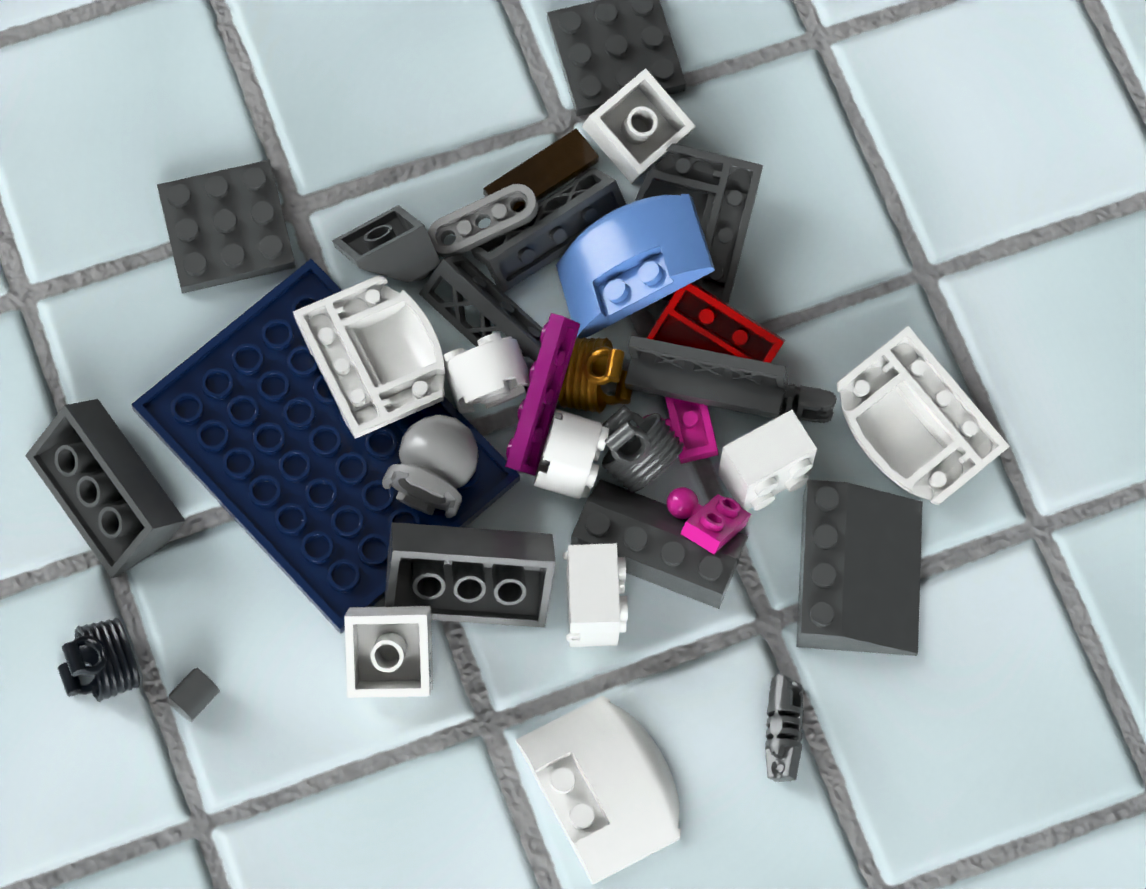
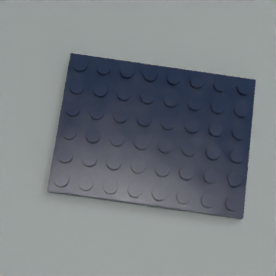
(280, 459)

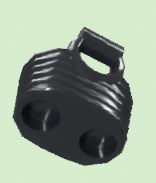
(111, 661)

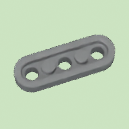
(465, 221)

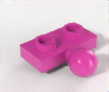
(693, 427)
(710, 524)

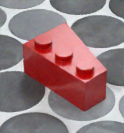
(710, 324)

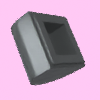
(193, 694)

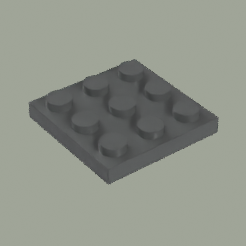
(609, 45)
(226, 226)

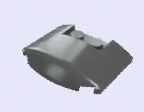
(723, 198)

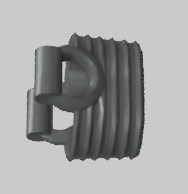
(645, 457)

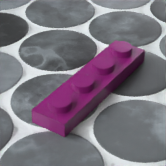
(542, 395)

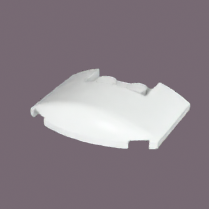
(374, 353)
(917, 420)
(605, 786)

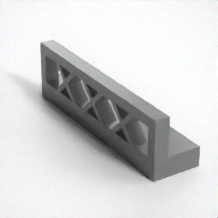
(551, 230)
(485, 297)
(706, 377)

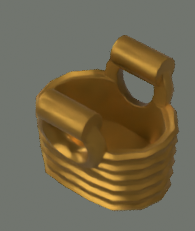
(590, 366)

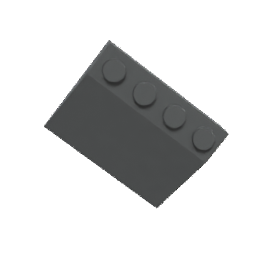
(859, 570)

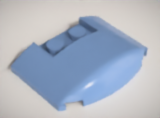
(632, 260)

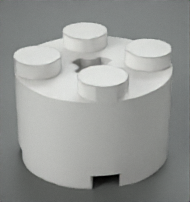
(486, 373)
(569, 455)

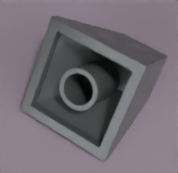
(391, 246)

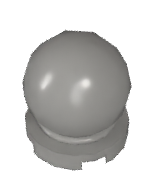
(435, 461)

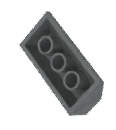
(104, 486)
(653, 544)
(471, 573)

